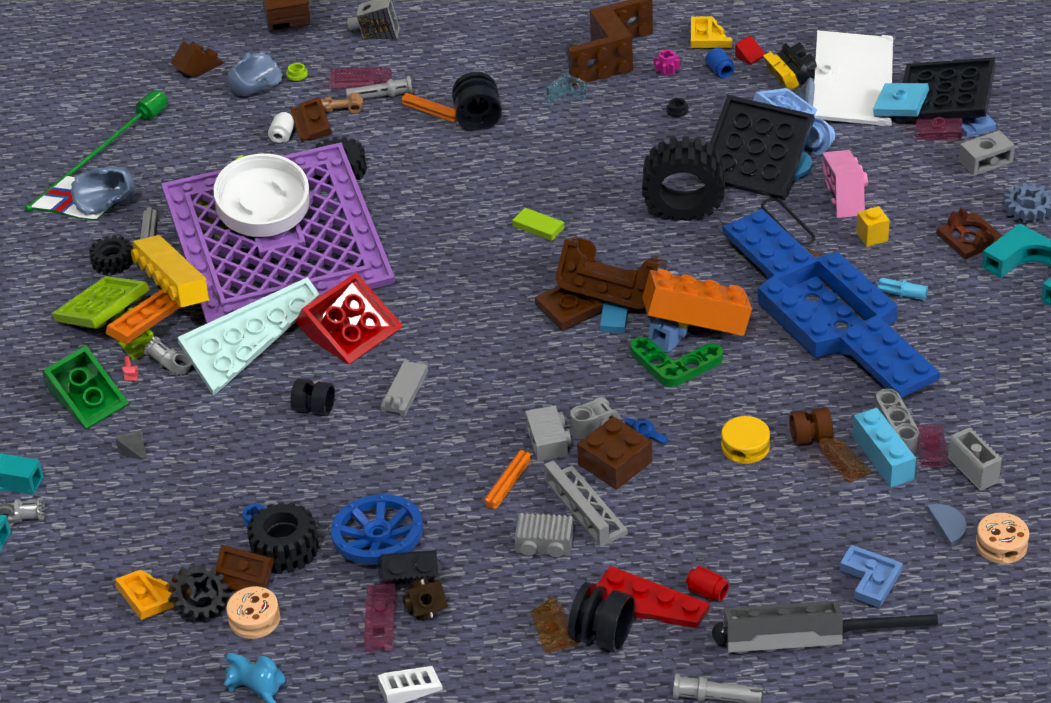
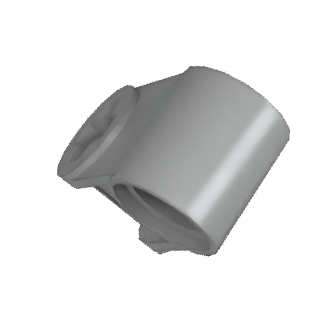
(590, 416)

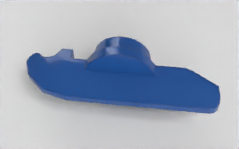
(647, 429)

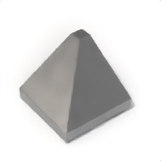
(131, 445)

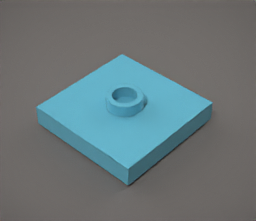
(901, 99)

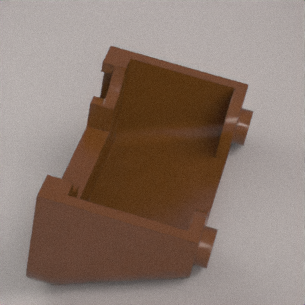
(583, 275)

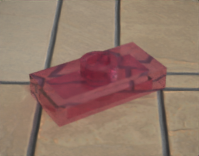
(939, 128)
(932, 446)

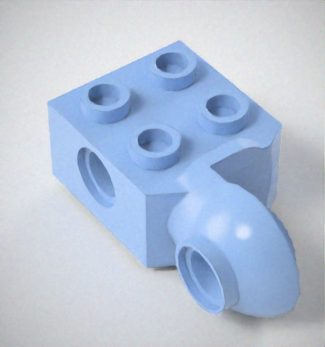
(821, 133)

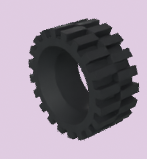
(683, 158)

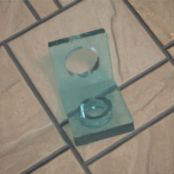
(564, 85)

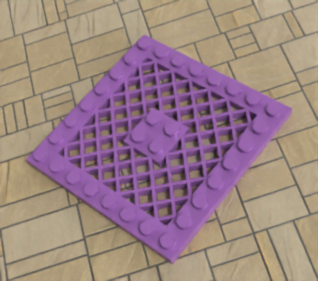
(328, 162)

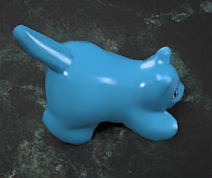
(260, 677)

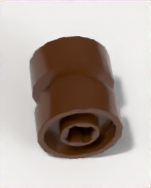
(810, 425)

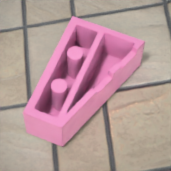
(846, 180)

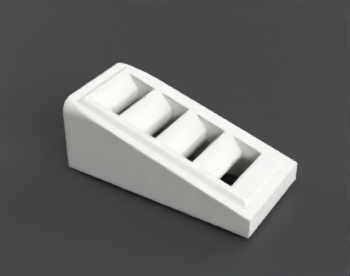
(404, 694)

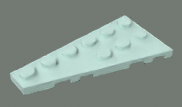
(234, 340)

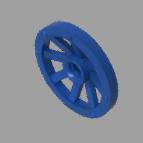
(378, 532)

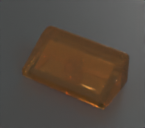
(843, 459)
(552, 626)

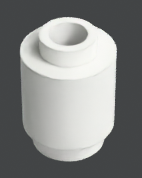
(281, 127)

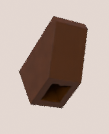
(194, 60)

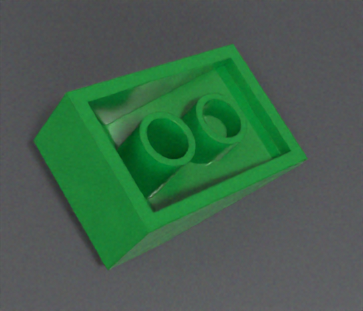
(84, 388)

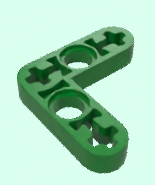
(672, 367)

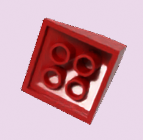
(348, 320)

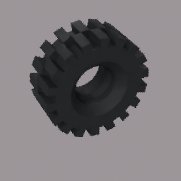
(354, 153)

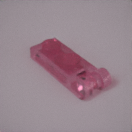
(359, 76)
(379, 617)

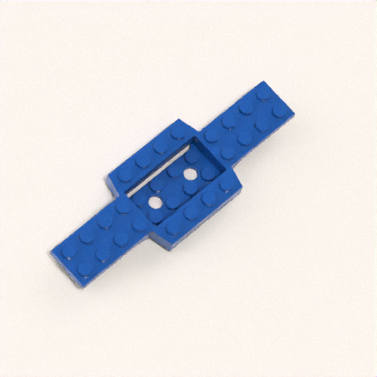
(795, 275)

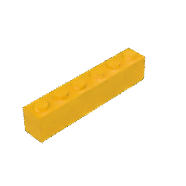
(170, 270)

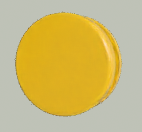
(745, 439)

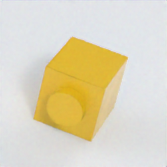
(872, 226)

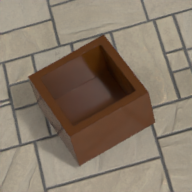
(614, 452)

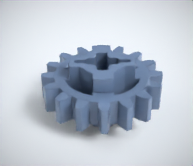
(1027, 202)

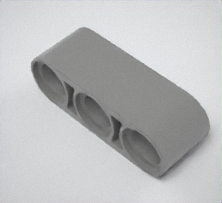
(896, 413)

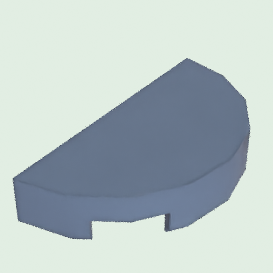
(949, 522)

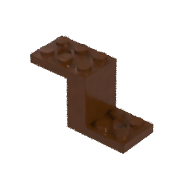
(611, 40)

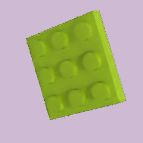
(101, 302)

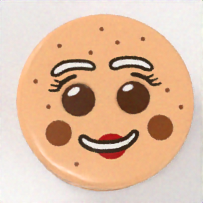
(1002, 538)
(253, 612)

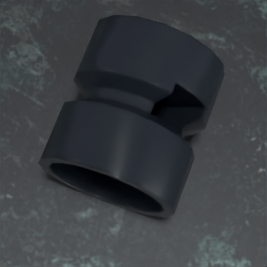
(313, 397)

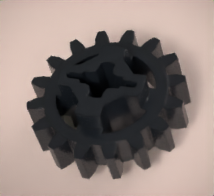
(207, 602)

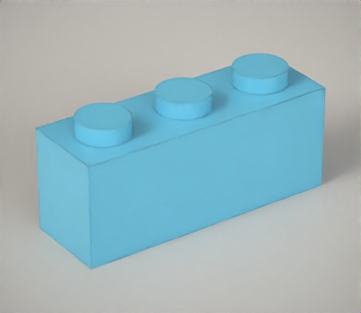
(884, 447)

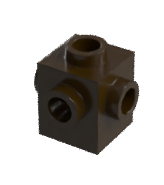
(434, 598)

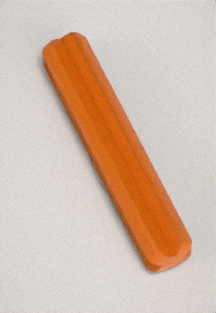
(429, 107)
(507, 479)

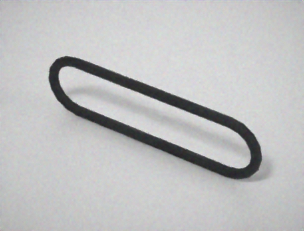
(793, 215)

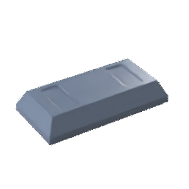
(807, 91)

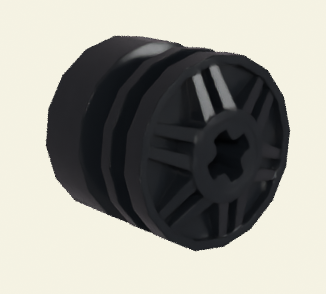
(476, 101)
(601, 616)

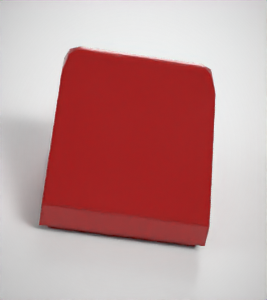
(748, 51)

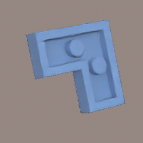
(876, 571)

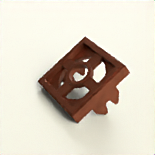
(975, 247)

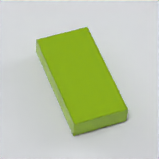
(538, 224)

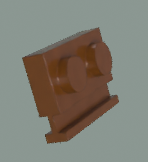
(311, 120)
(243, 568)

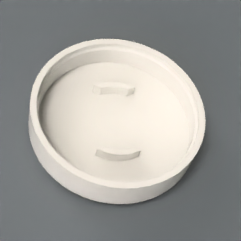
(261, 195)

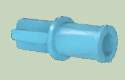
(903, 289)

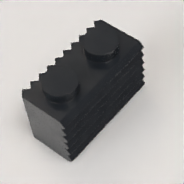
(407, 567)

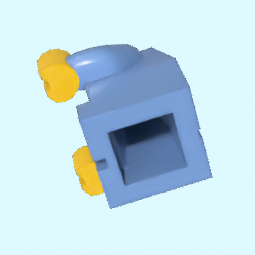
(667, 333)

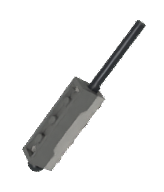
(798, 626)

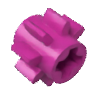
(667, 62)

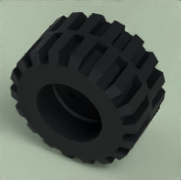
(297, 531)

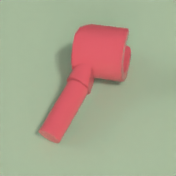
(130, 372)

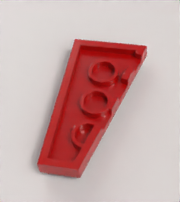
(655, 599)

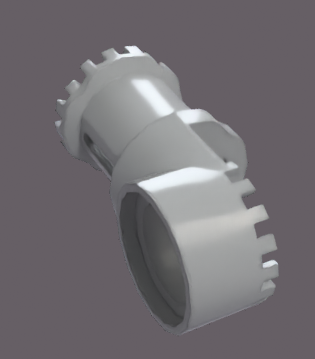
(167, 356)
(23, 510)

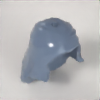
(253, 74)
(93, 191)

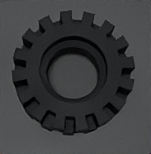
(103, 263)

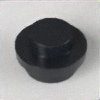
(677, 107)

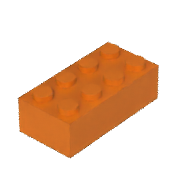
(696, 302)

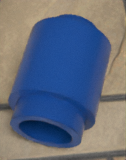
(720, 63)

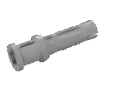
(391, 92)
(702, 689)

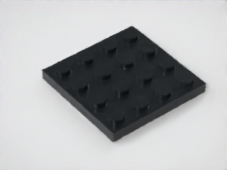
(955, 88)
(760, 145)

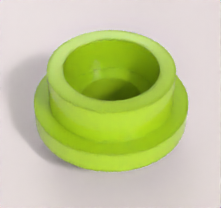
(296, 72)

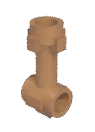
(353, 103)

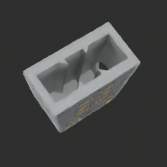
(376, 20)

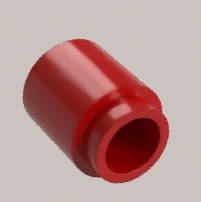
(707, 584)

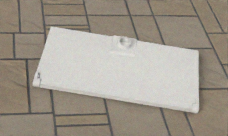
(851, 76)

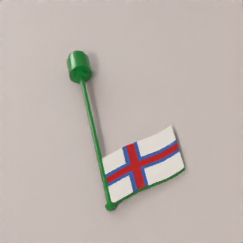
(58, 196)

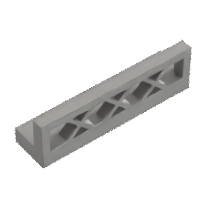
(582, 508)

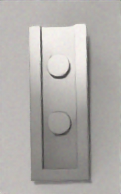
(404, 388)

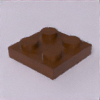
(567, 307)

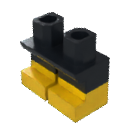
(789, 65)

